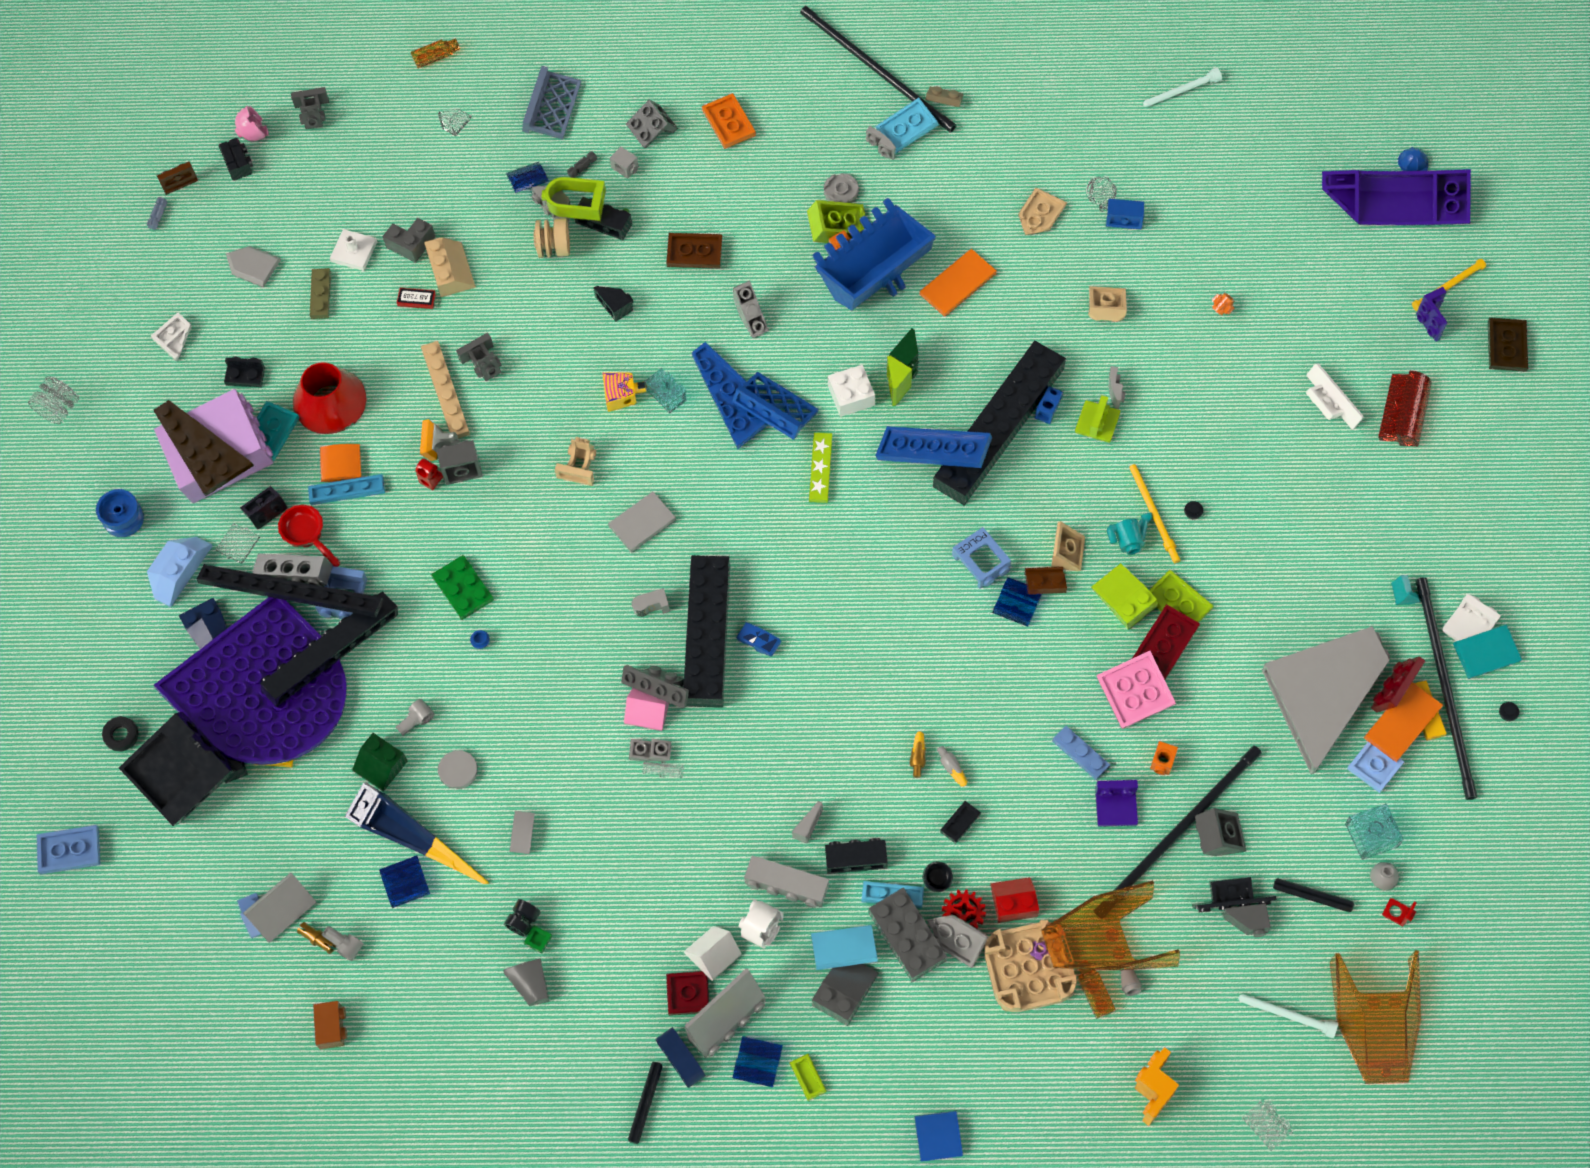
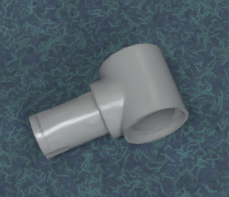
(418, 714)
(347, 946)

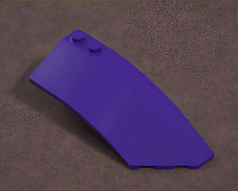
(1401, 196)

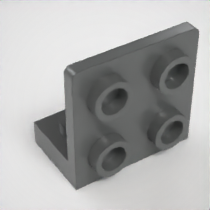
(649, 123)

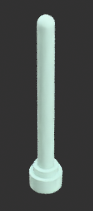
(1213, 76)
(1327, 1027)

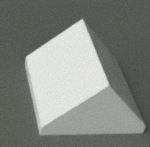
(714, 951)

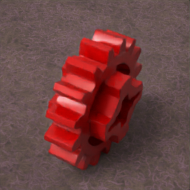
(971, 912)

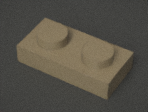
(944, 96)

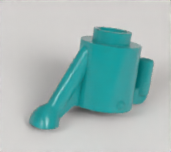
(1129, 533)

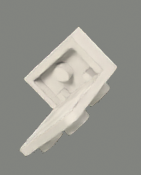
(1470, 619)

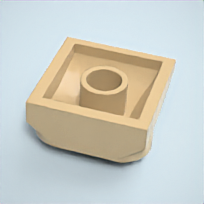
(1107, 303)

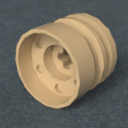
(552, 238)

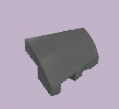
(529, 981)

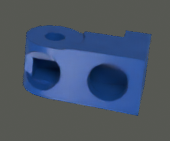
(1048, 405)

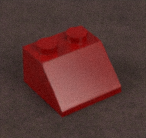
(1014, 900)

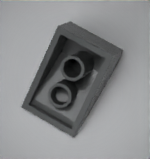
(844, 991)

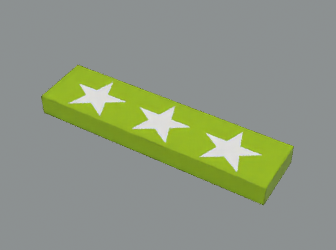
(820, 467)

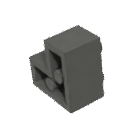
(409, 242)

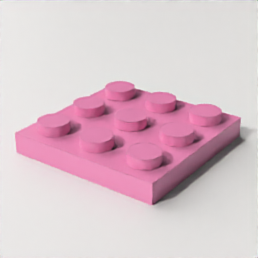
(1136, 689)

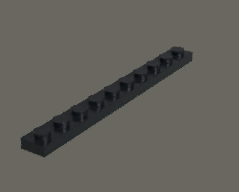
(290, 590)

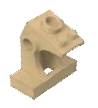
(578, 449)

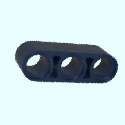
(680, 1057)

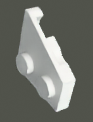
(173, 335)

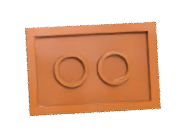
(728, 121)

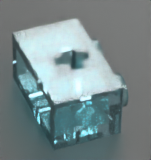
(666, 390)

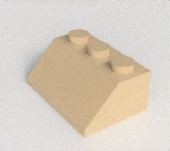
(449, 266)

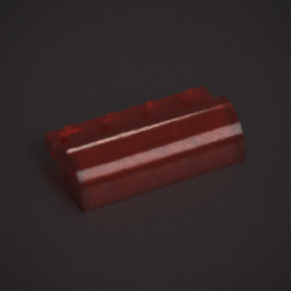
(1405, 408)

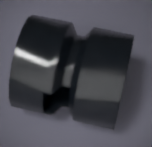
(524, 911)

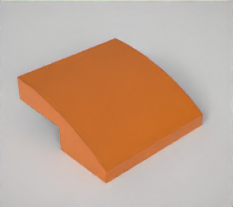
(340, 462)

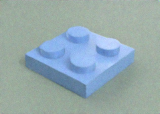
(1374, 767)

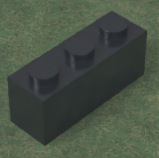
(612, 222)
(856, 856)

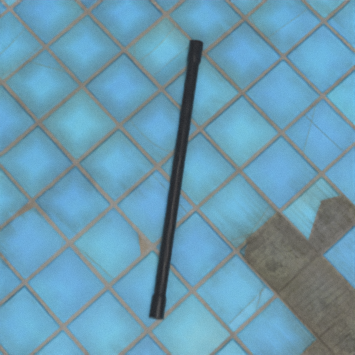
(813, 17)
(1246, 760)
(1467, 780)

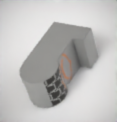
(650, 602)

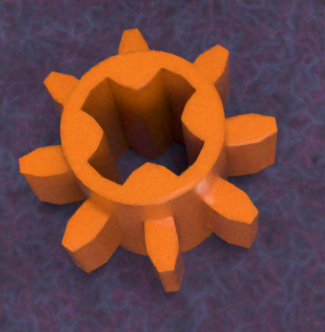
(1223, 304)

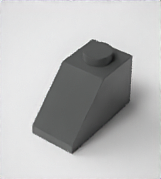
(1249, 919)

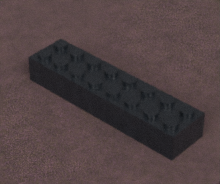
(707, 630)

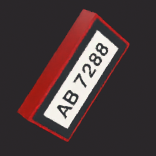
(416, 298)

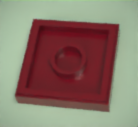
(687, 992)

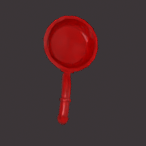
(303, 527)

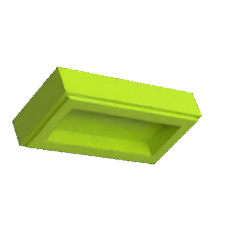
(807, 1077)

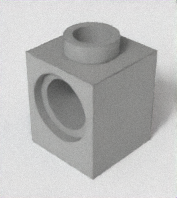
(624, 162)

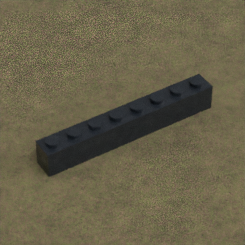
(325, 652)

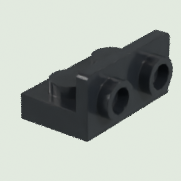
(244, 372)
(264, 507)

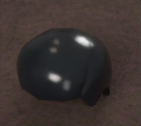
(937, 876)

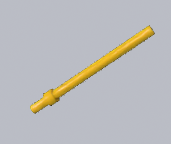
(1169, 543)

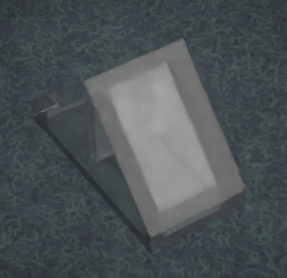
(453, 120)

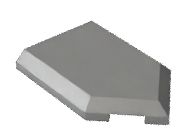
(252, 264)
(958, 938)

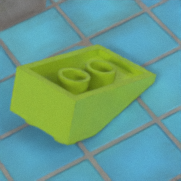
(832, 217)
(1125, 596)

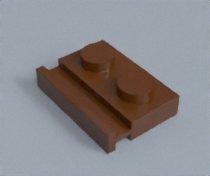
(177, 177)
(1045, 580)

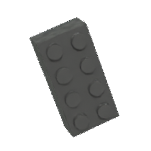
(907, 934)

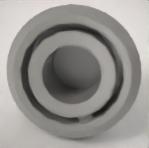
(1384, 875)

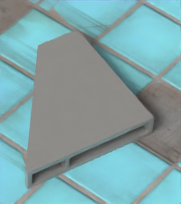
(1324, 688)

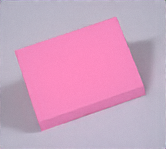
(645, 710)

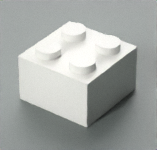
(851, 390)

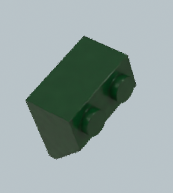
(907, 352)
(379, 762)

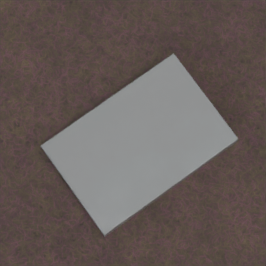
(642, 521)
(279, 907)

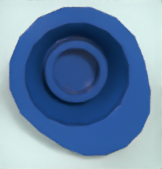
(1413, 160)

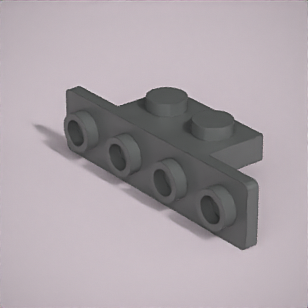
(657, 683)

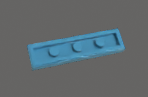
(346, 489)

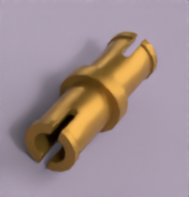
(315, 937)

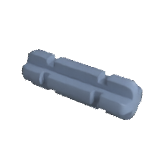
(157, 213)

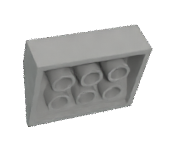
(725, 1014)

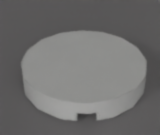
(841, 188)
(457, 769)

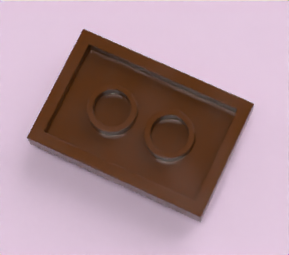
(694, 250)

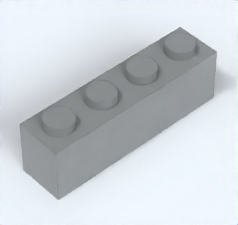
(786, 881)

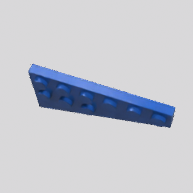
(722, 384)

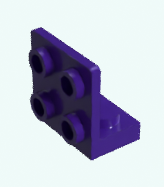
(1429, 313)
(1116, 803)

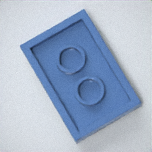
(68, 849)

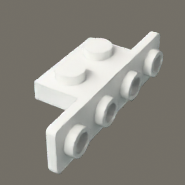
(1331, 398)

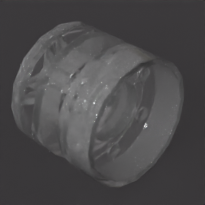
(53, 400)

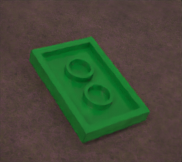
(462, 587)

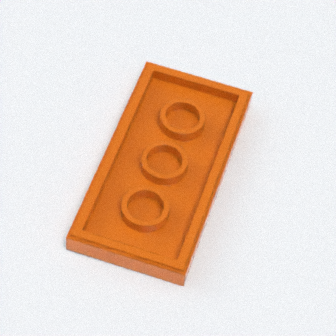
(957, 282)
(1404, 723)

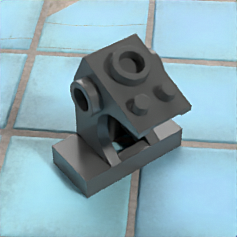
(311, 112)
(477, 352)

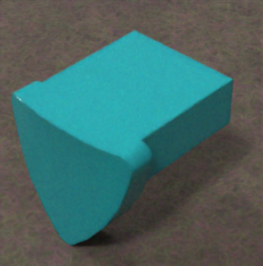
(1403, 592)

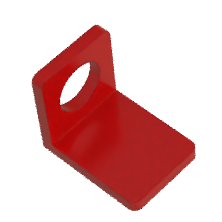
(1407, 913)

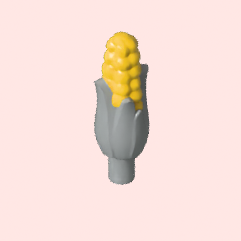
(952, 766)

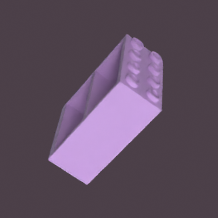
(233, 422)

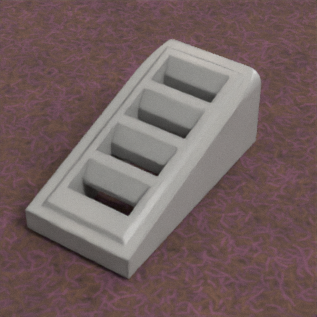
(806, 826)

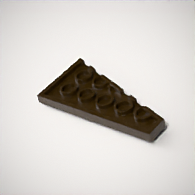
(204, 453)

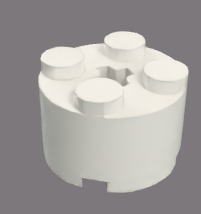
(761, 923)

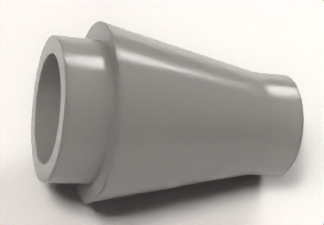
(1130, 983)

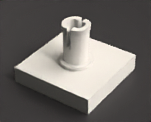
(353, 250)

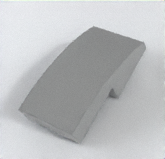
(885, 146)
(1115, 388)
(653, 750)
(522, 832)

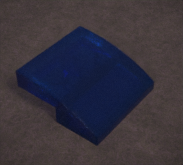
(527, 177)
(1016, 603)
(404, 881)
(757, 1061)

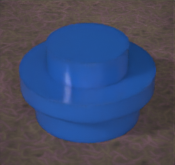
(480, 639)

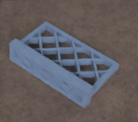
(536, 103)

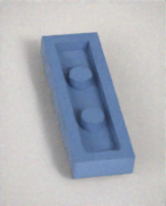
(1081, 752)

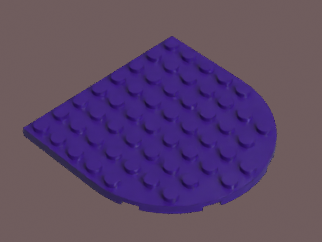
(224, 695)

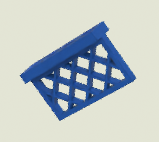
(771, 412)

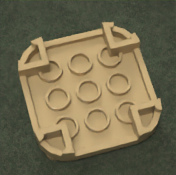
(1019, 978)

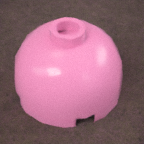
(249, 125)

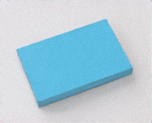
(908, 124)
(844, 947)

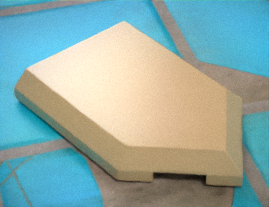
(1040, 212)

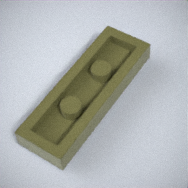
(320, 293)

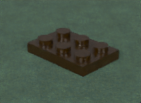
(1507, 344)

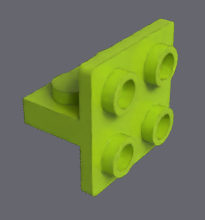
(1098, 420)

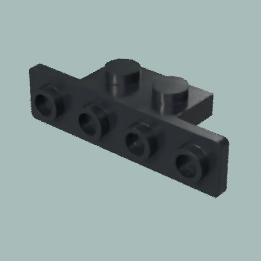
(1232, 892)

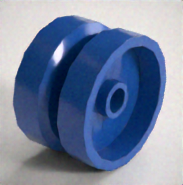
(120, 513)

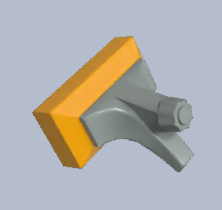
(434, 438)

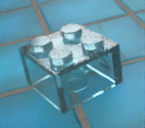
(1374, 831)

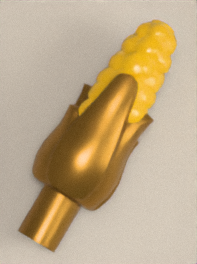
(917, 757)

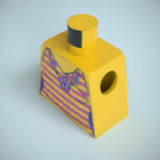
(621, 389)

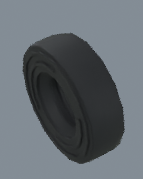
(128, 741)

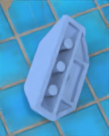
(175, 567)

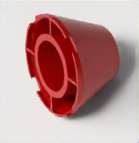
(330, 412)

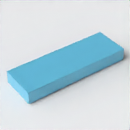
(875, 892)

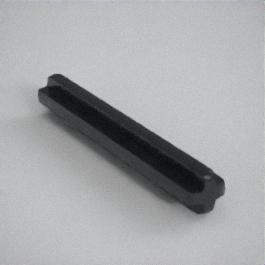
(1313, 895)
(645, 1102)

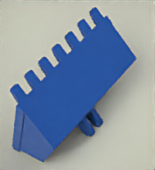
(873, 256)

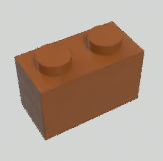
(329, 1024)

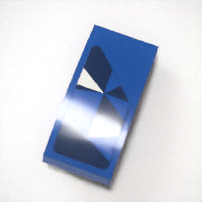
(759, 639)

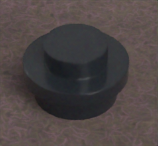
(1193, 510)
(1509, 711)

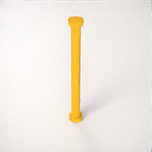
(1480, 264)

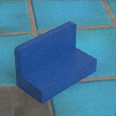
(1125, 214)

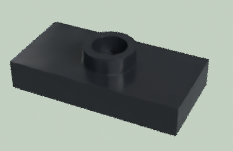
(960, 822)

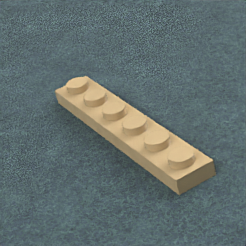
(445, 389)

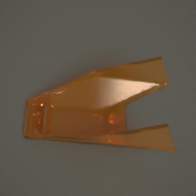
(1093, 934)
(1378, 1026)

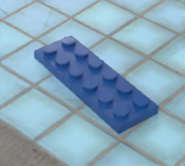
(934, 446)

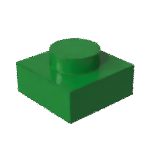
(537, 939)

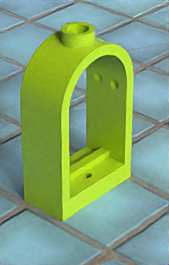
(576, 184)

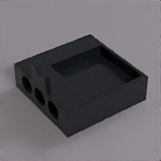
(177, 768)

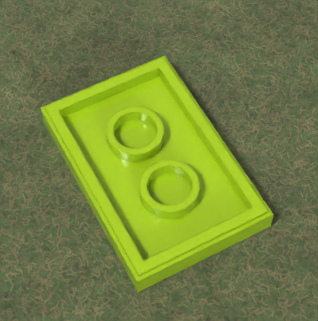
(1178, 594)

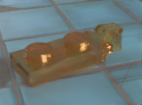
(434, 52)
(1096, 993)

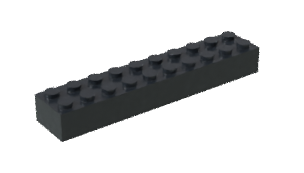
(1004, 418)

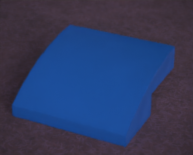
(938, 1136)

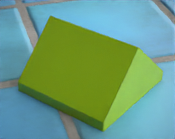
(899, 379)

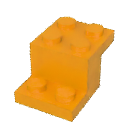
(1155, 1085)

